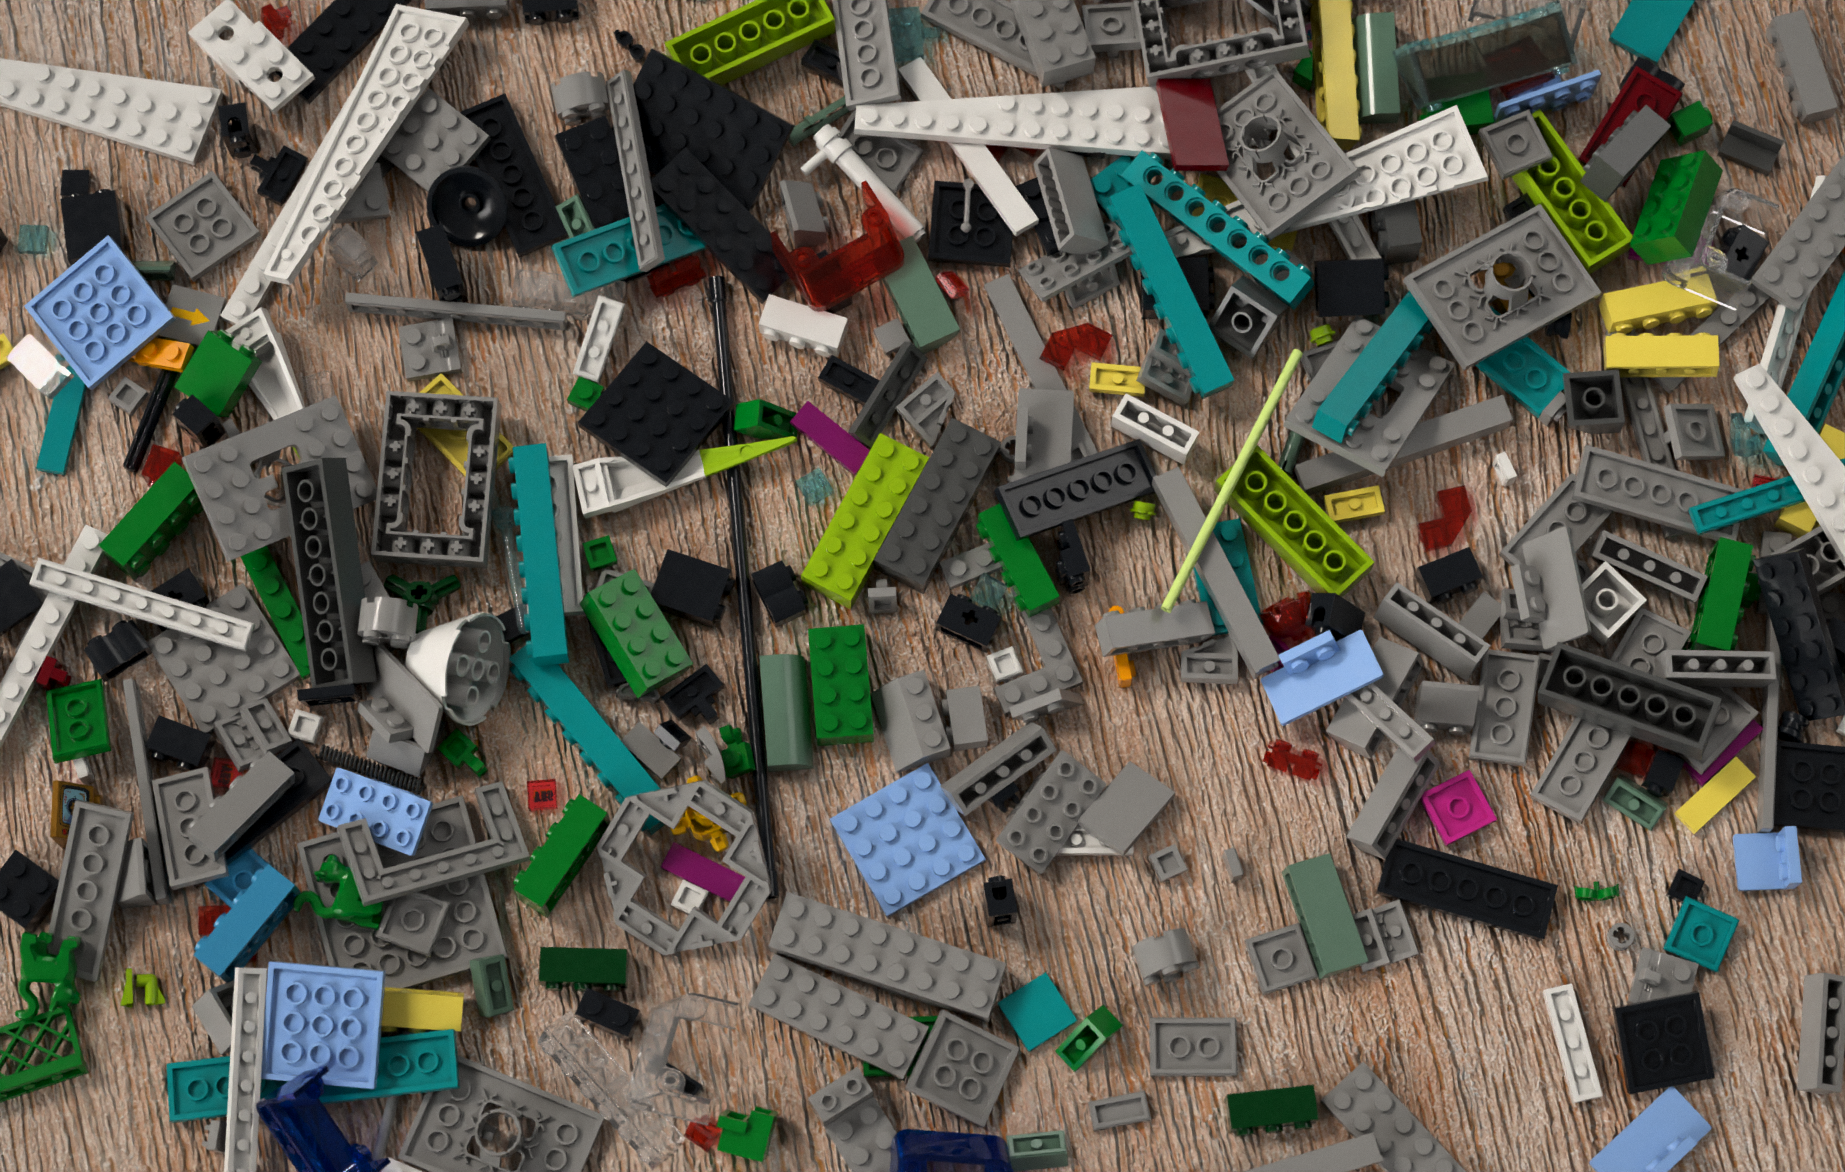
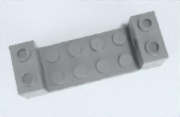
(855, 1122)

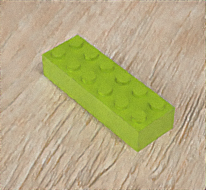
(751, 37)
(1579, 214)
(863, 521)
(1296, 527)

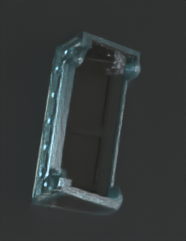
(1486, 56)

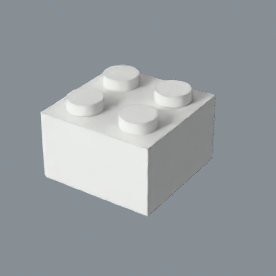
(1609, 602)

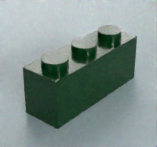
(583, 968)
(1271, 1110)

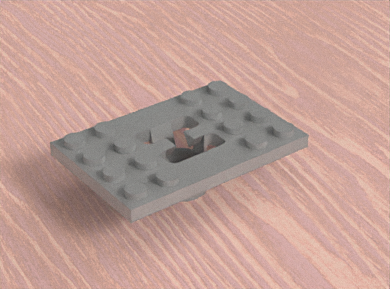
(1297, 183)
(1463, 311)
(1380, 437)
(236, 496)
(455, 1116)

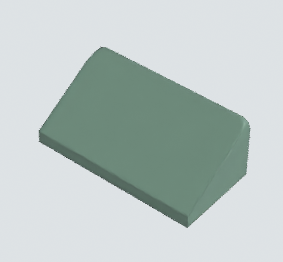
(575, 216)
(156, 270)
(1635, 802)
(491, 985)
(1037, 1150)

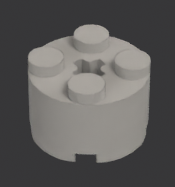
(580, 97)
(387, 621)
(1165, 957)

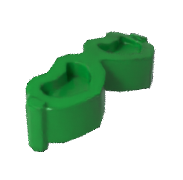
(1596, 894)

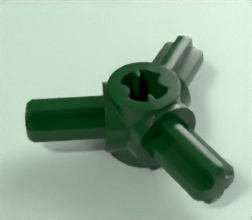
(422, 594)

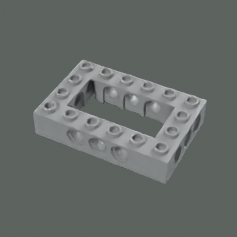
(1221, 55)
(436, 411)

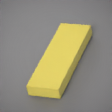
(1714, 795)

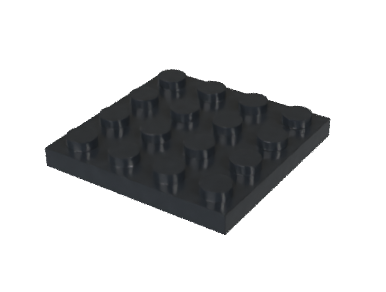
(656, 414)

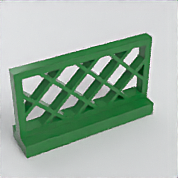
(49, 1071)

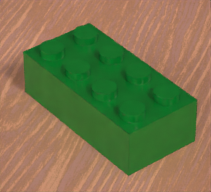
(1676, 207)
(152, 523)
(1721, 596)
(636, 633)
(840, 685)
(562, 855)

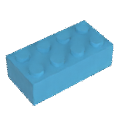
(247, 924)

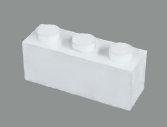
(803, 326)
(1154, 429)

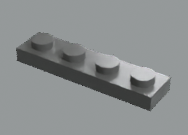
(887, 394)

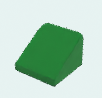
(1303, 73)

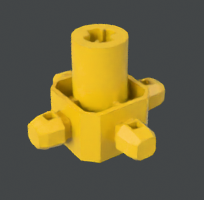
(704, 828)

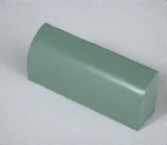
(1376, 68)
(920, 301)
(786, 712)
(1324, 916)

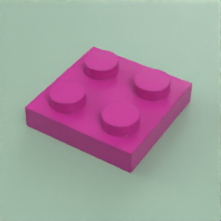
(1457, 808)

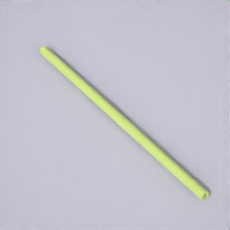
(1231, 481)

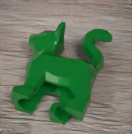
(347, 903)
(51, 968)

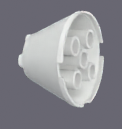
(462, 665)

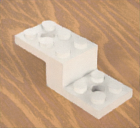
(251, 55)

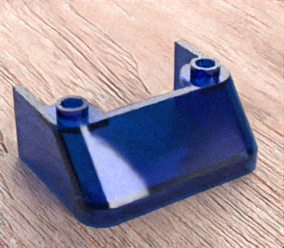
(309, 1131)
(915, 1147)

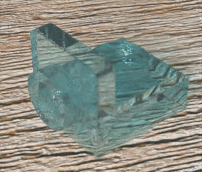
(1741, 439)

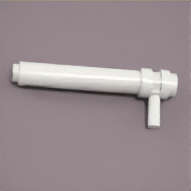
(841, 153)

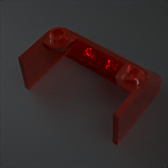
(849, 268)

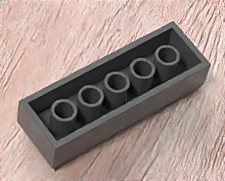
(937, 505)
(1629, 700)

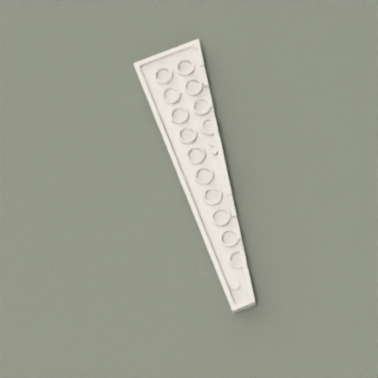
(391, 83)
(125, 109)
(1075, 121)
(1394, 169)
(1802, 451)

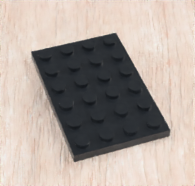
(718, 126)

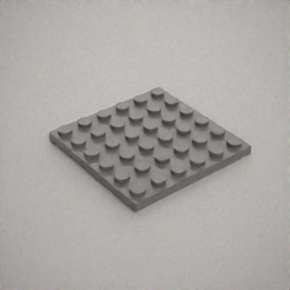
(469, 928)

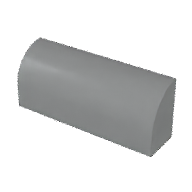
(1070, 202)
(1400, 672)

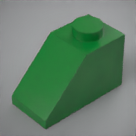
(764, 420)
(1088, 1037)

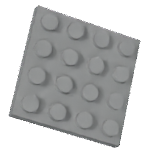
(220, 678)

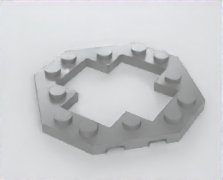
(744, 856)

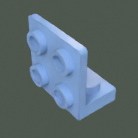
(1767, 860)

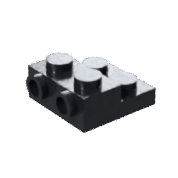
(1072, 564)

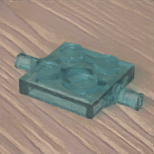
(909, 33)

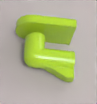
(152, 993)

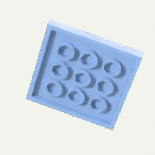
(100, 312)
(907, 840)
(321, 1020)

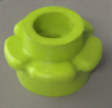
(1322, 335)
(1143, 510)

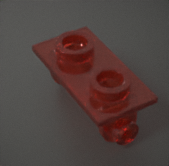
(687, 273)
(1283, 754)

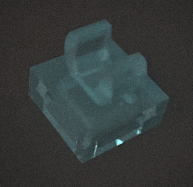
(814, 487)

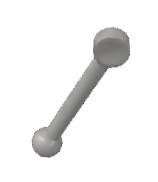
(968, 185)

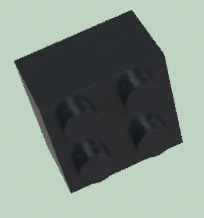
(26, 891)

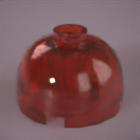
(1287, 617)

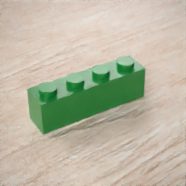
(1020, 563)

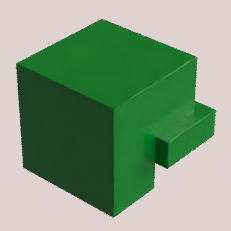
(747, 1134)

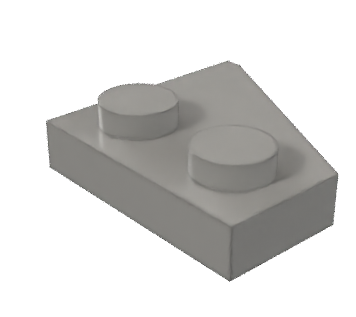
(927, 408)
(1211, 662)
(1045, 704)

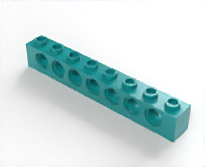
(1289, 291)

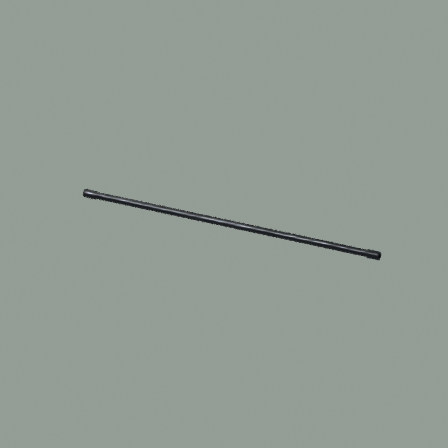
(718, 300)

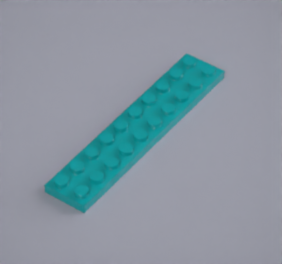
(405, 1067)

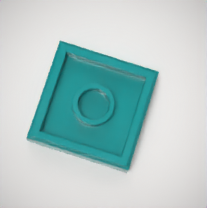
(1701, 934)
(1037, 1012)

